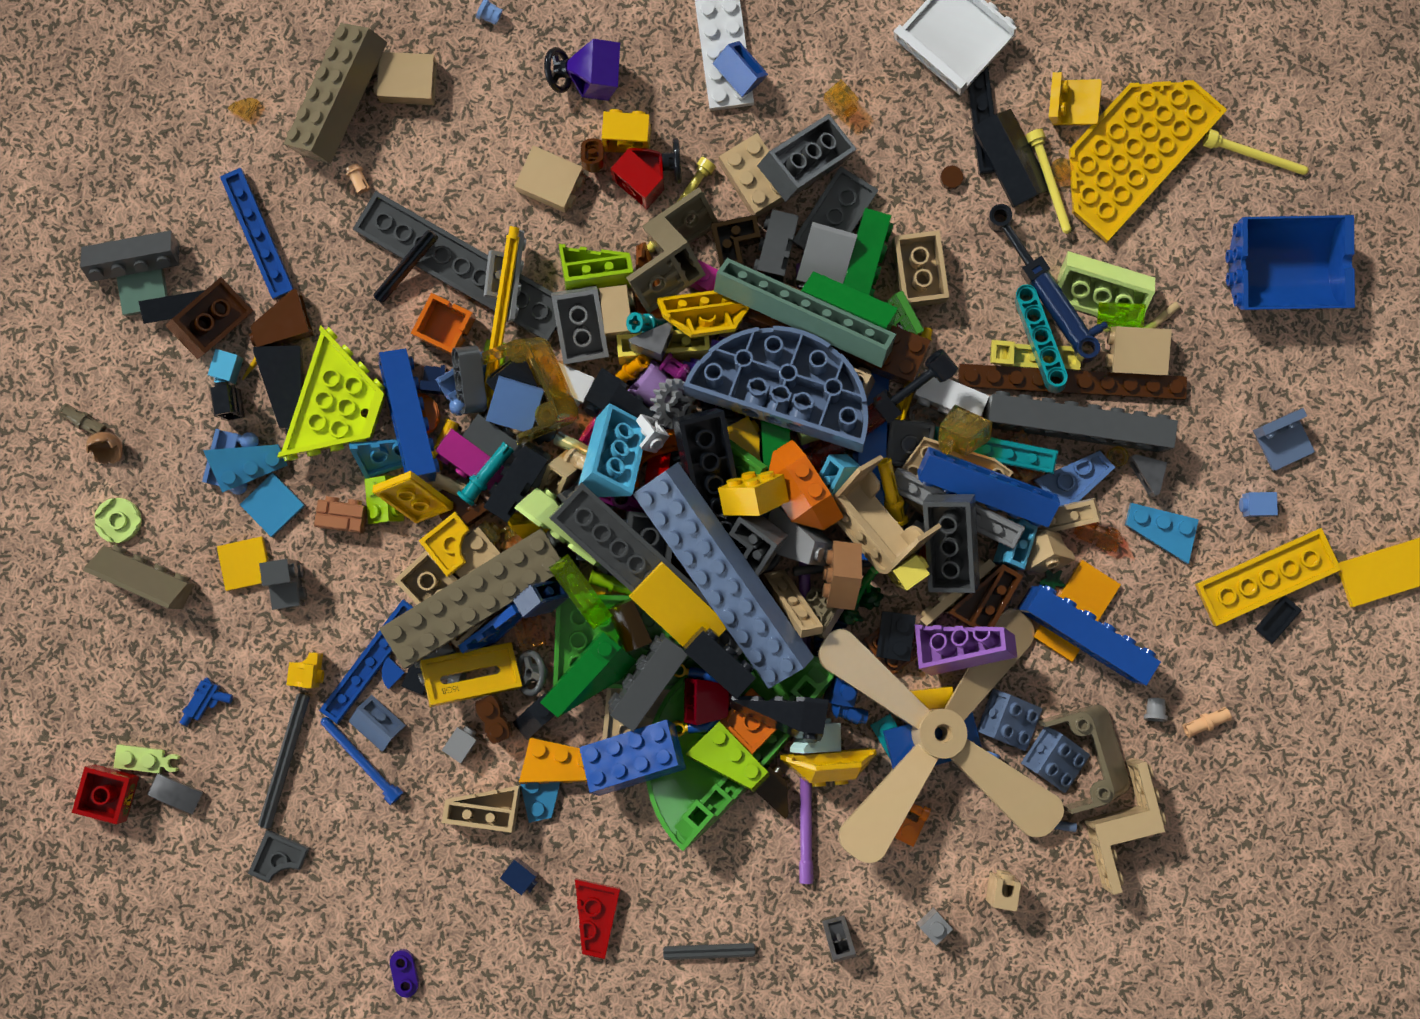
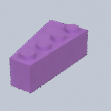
(962, 647)

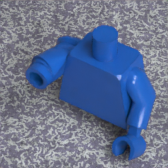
(843, 700)

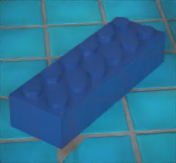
(1089, 635)

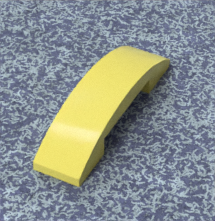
(1021, 355)

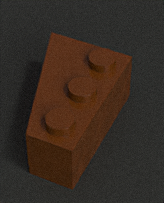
(989, 600)

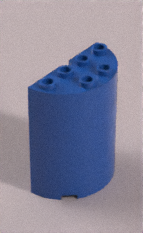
(1292, 262)

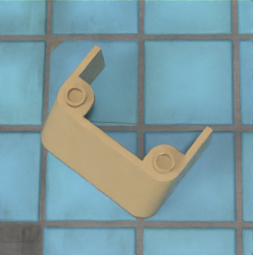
(872, 525)

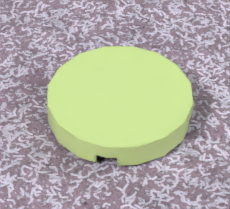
(117, 520)

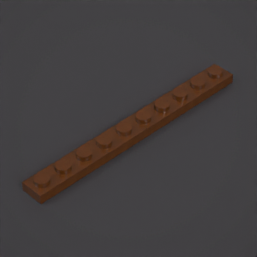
(1077, 383)

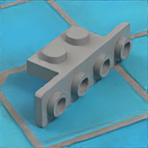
(493, 274)

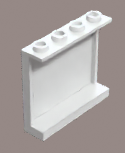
(956, 38)

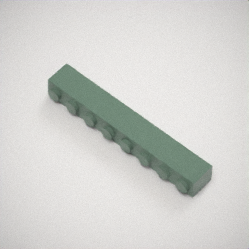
(804, 312)

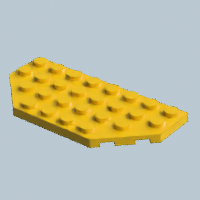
(1136, 149)

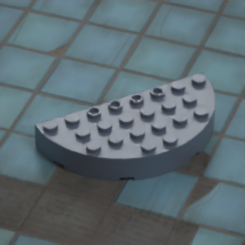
(785, 381)

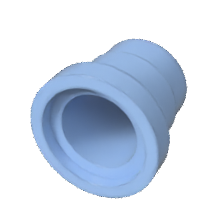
(489, 12)

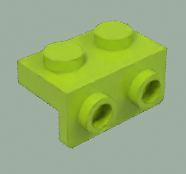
(377, 509)

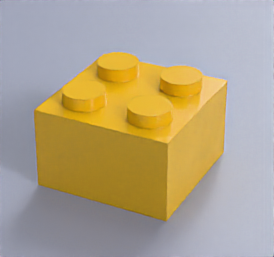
(625, 130)
(753, 494)

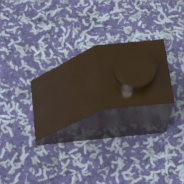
(774, 790)

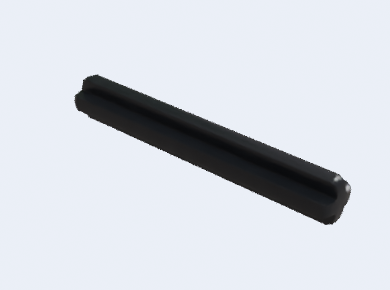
(405, 266)

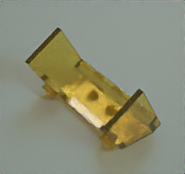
(561, 406)

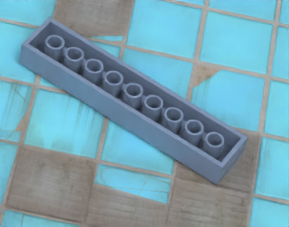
(723, 576)

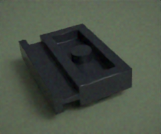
(895, 636)

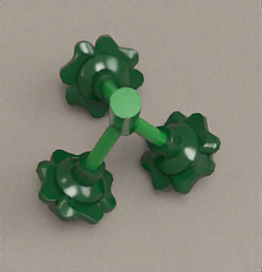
(867, 597)

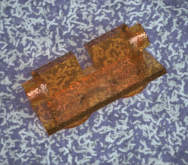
(1107, 537)

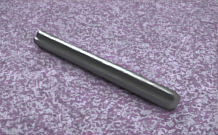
(284, 760)

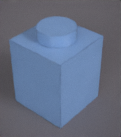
(1259, 504)

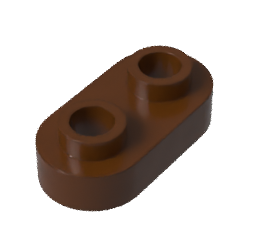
(592, 155)

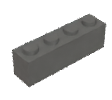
(129, 256)
(489, 438)

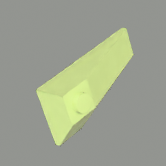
(538, 508)

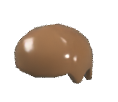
(105, 447)

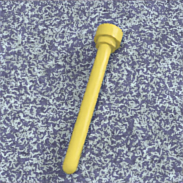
(1036, 140)
(1215, 140)
(703, 169)

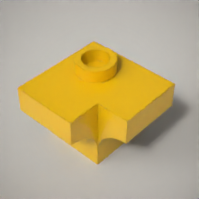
(306, 673)

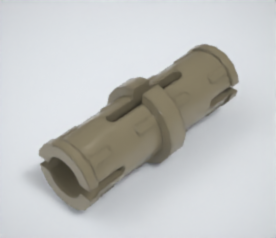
(81, 420)

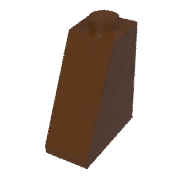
(283, 322)

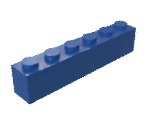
(406, 414)
(989, 487)

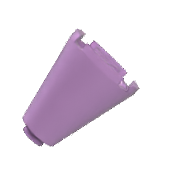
(647, 382)

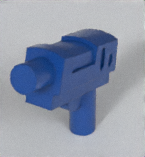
(204, 696)

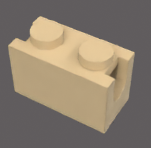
(1003, 890)

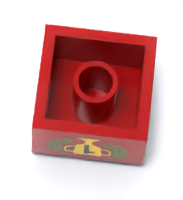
(105, 794)

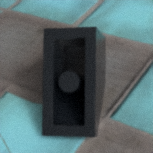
(533, 718)

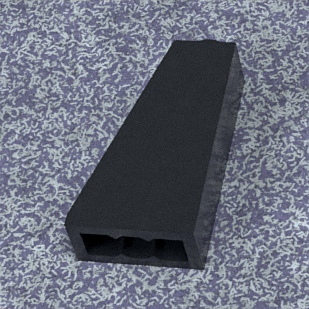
(523, 373)
(283, 379)

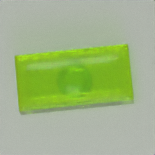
(1121, 314)

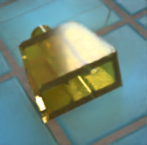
(963, 431)

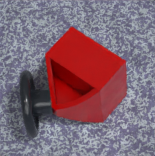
(641, 172)

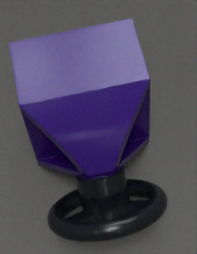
(591, 69)

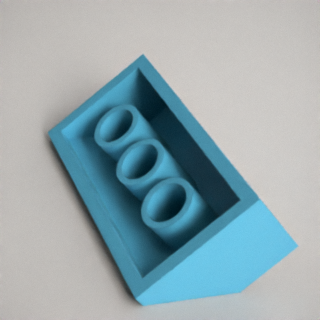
(613, 454)

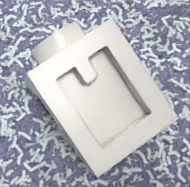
(654, 433)

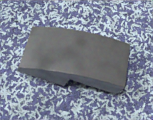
(174, 793)

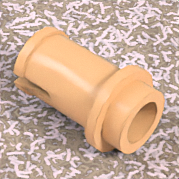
(357, 178)

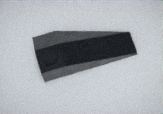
(612, 390)

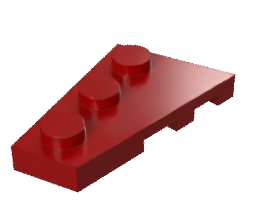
(596, 915)

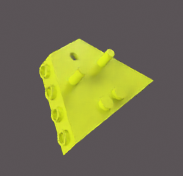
(333, 402)

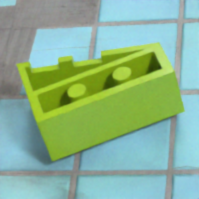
(592, 268)
(728, 757)

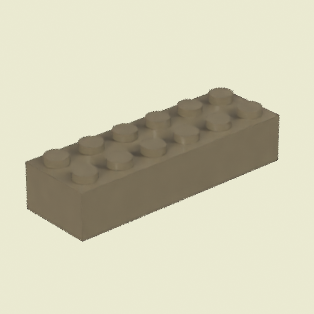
(335, 92)

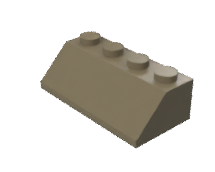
(140, 577)

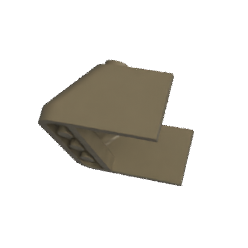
(1096, 722)

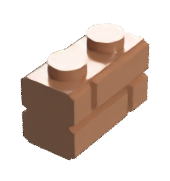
(341, 516)

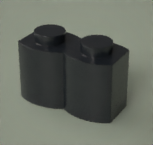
(227, 401)

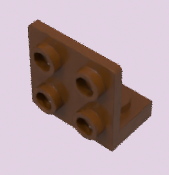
(468, 513)

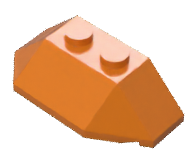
(808, 495)

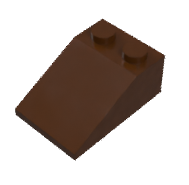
(209, 318)

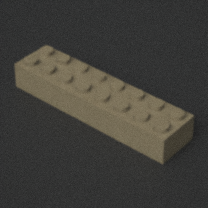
(470, 599)

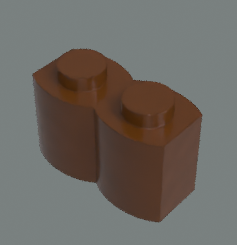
(491, 713)

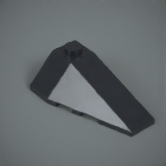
(798, 718)

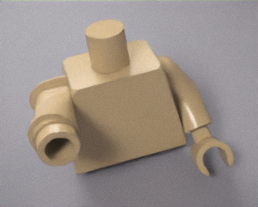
(563, 471)

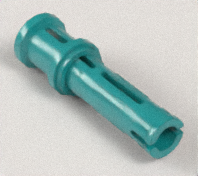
(642, 319)
(479, 482)

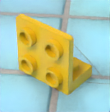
(1074, 101)

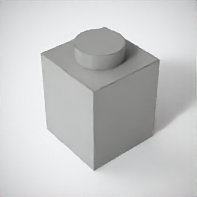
(461, 743)
(934, 926)

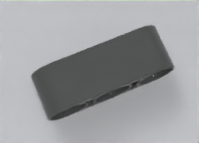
(469, 379)

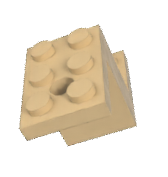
(1125, 825)

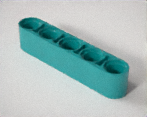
(1042, 328)

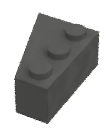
(776, 244)

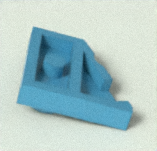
(539, 800)

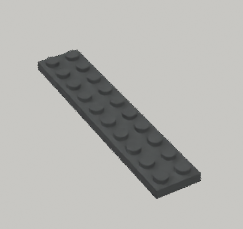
(451, 261)
(616, 543)

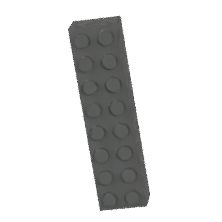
(1081, 423)

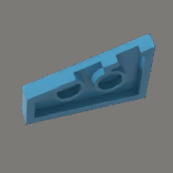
(243, 464)
(1166, 529)

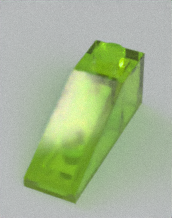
(580, 591)

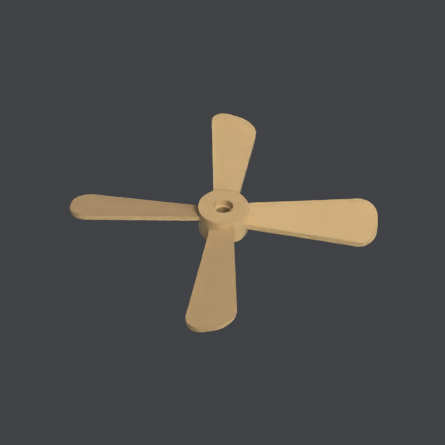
(880, 816)

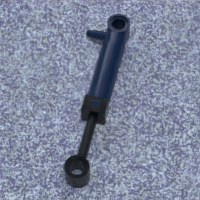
(1037, 275)

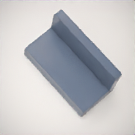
(376, 723)

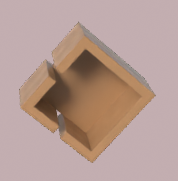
(842, 575)

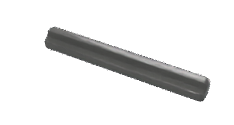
(709, 951)

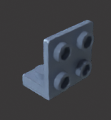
(1284, 440)
(1009, 719)
(1055, 758)

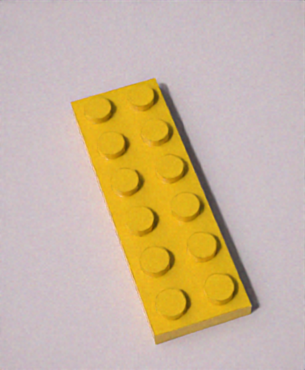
(1267, 577)

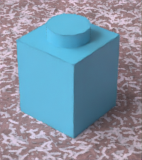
(225, 366)

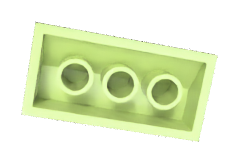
(1093, 281)

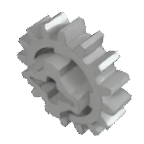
(670, 402)

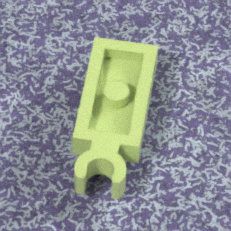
(143, 759)

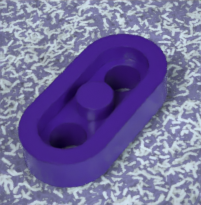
(404, 973)

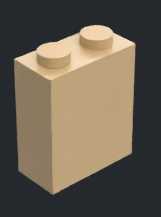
(406, 78)
(550, 179)
(1138, 350)

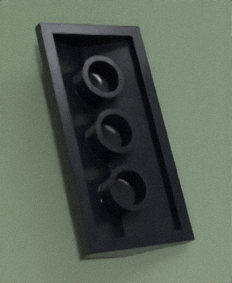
(1011, 157)

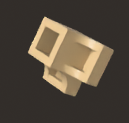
(1049, 553)

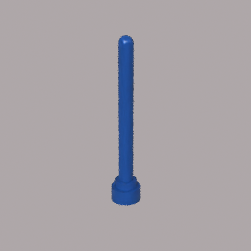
(390, 792)

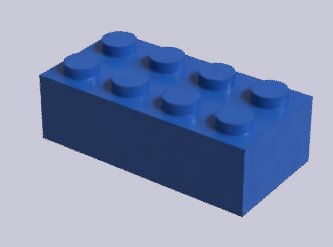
(632, 758)

